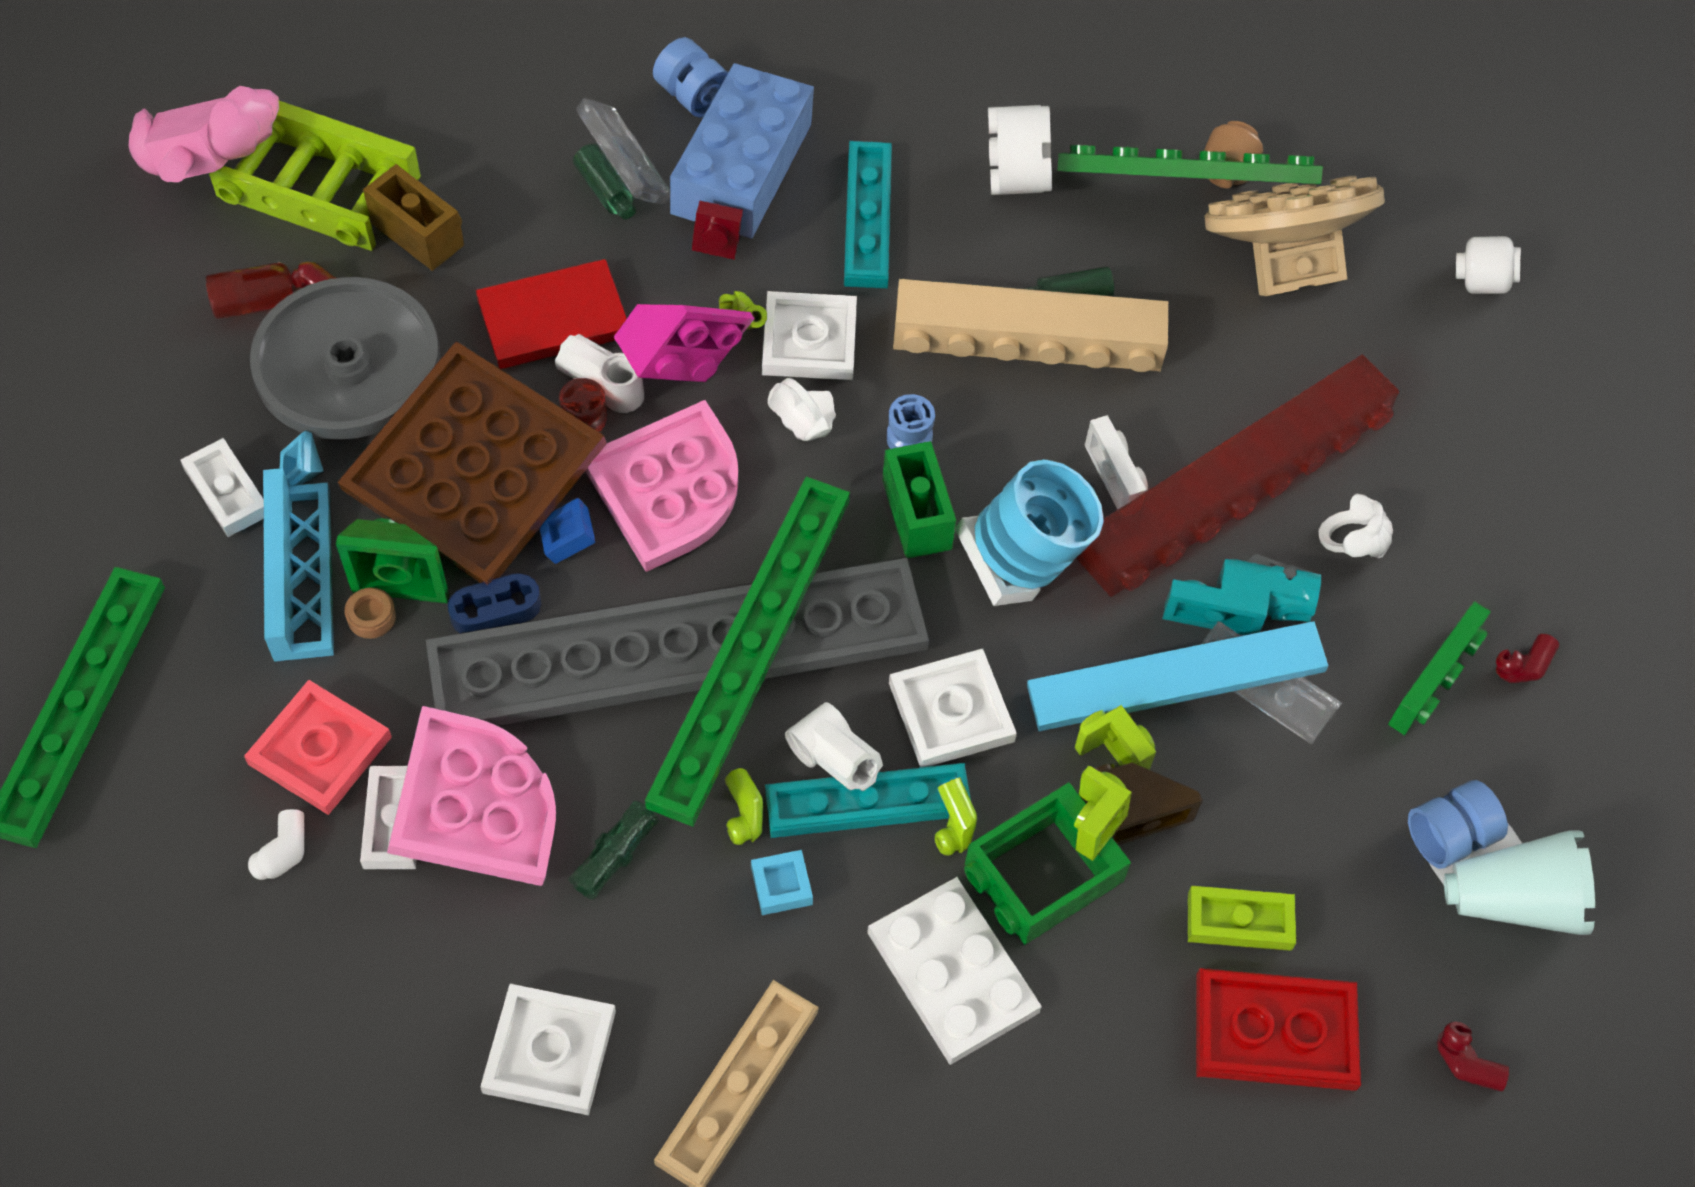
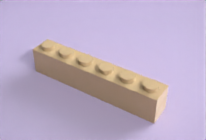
(1031, 325)

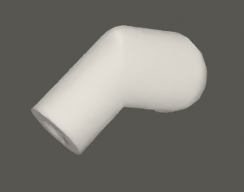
(283, 851)

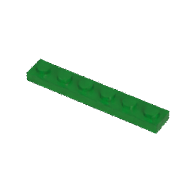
(1209, 165)
(76, 705)

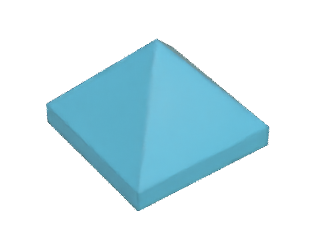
(301, 460)

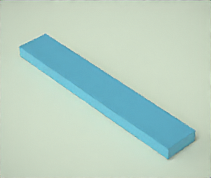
(1178, 675)

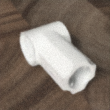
(586, 359)
(828, 741)

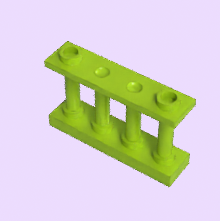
(323, 137)

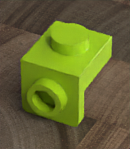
(1119, 734)

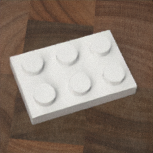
(954, 970)

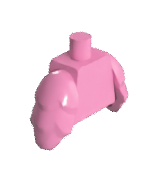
(202, 135)

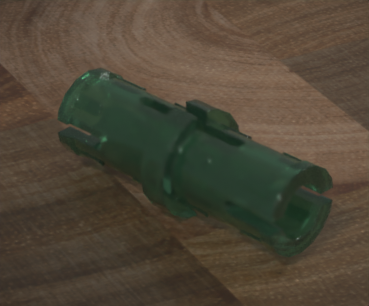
(613, 850)

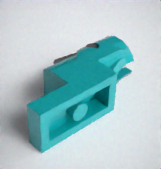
(1246, 596)

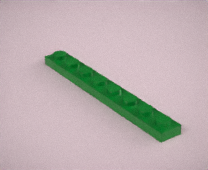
(747, 653)

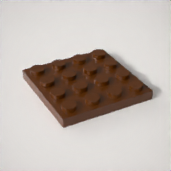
(473, 463)

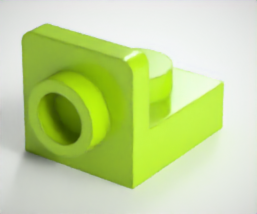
(1103, 813)

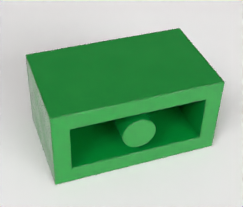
(918, 499)

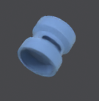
(910, 421)

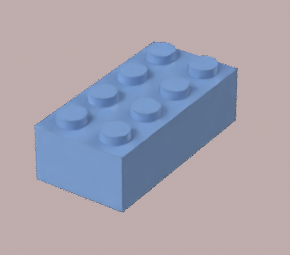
(743, 146)

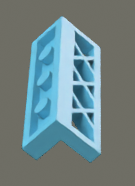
(279, 563)

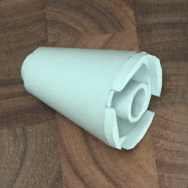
(1528, 884)

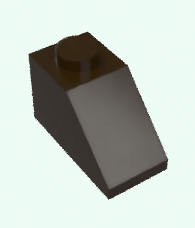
(1154, 802)

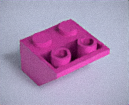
(680, 340)

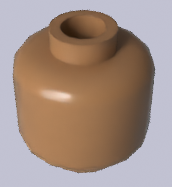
(1235, 140)

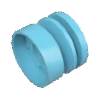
(1038, 524)

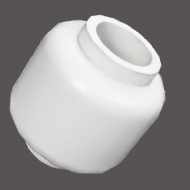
(1489, 265)

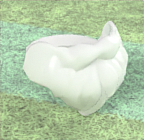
(802, 411)
(1370, 540)

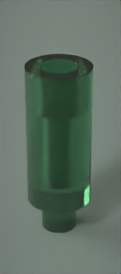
(604, 180)
(1089, 282)

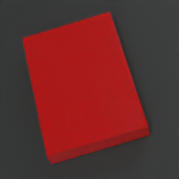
(539, 312)
(1277, 1029)

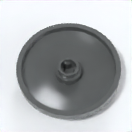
(342, 356)

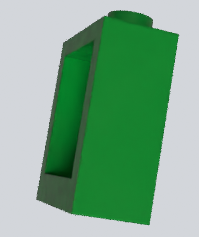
(1059, 808)

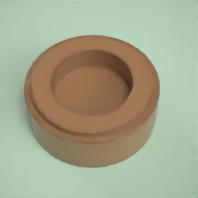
(370, 613)

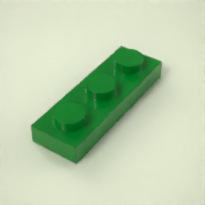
(1441, 670)

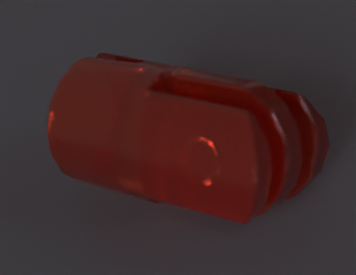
(248, 289)

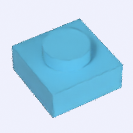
(781, 882)

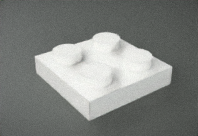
(809, 335)
(952, 708)
(548, 1049)

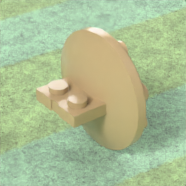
(1296, 229)

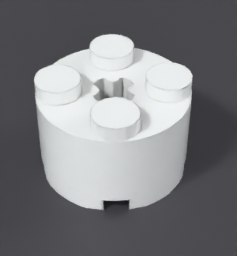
(1020, 149)

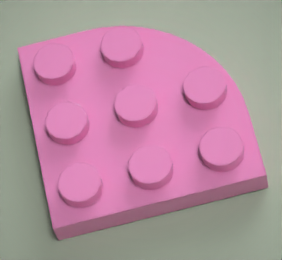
(669, 483)
(474, 800)

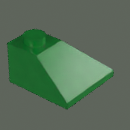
(392, 560)

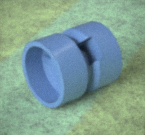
(689, 75)
(1457, 824)

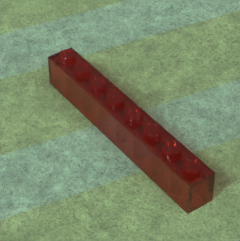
(1238, 475)

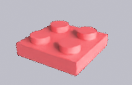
(318, 747)

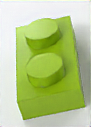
(1241, 918)

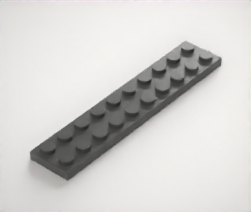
(666, 646)

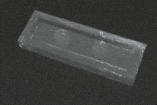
(624, 152)
(1291, 702)

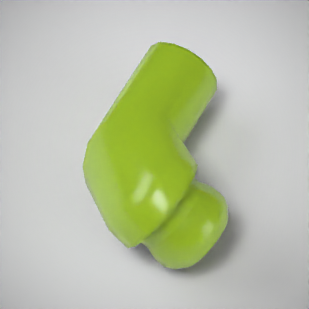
(741, 302)
(750, 803)
(961, 819)

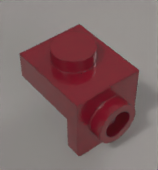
(717, 230)

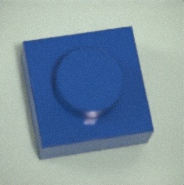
(567, 531)

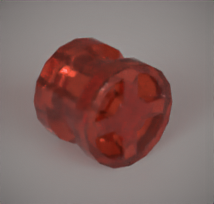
(588, 396)

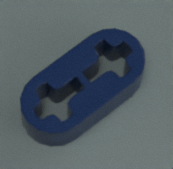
(495, 603)

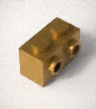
(414, 217)

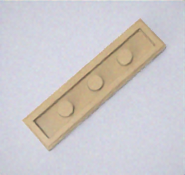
(736, 1086)

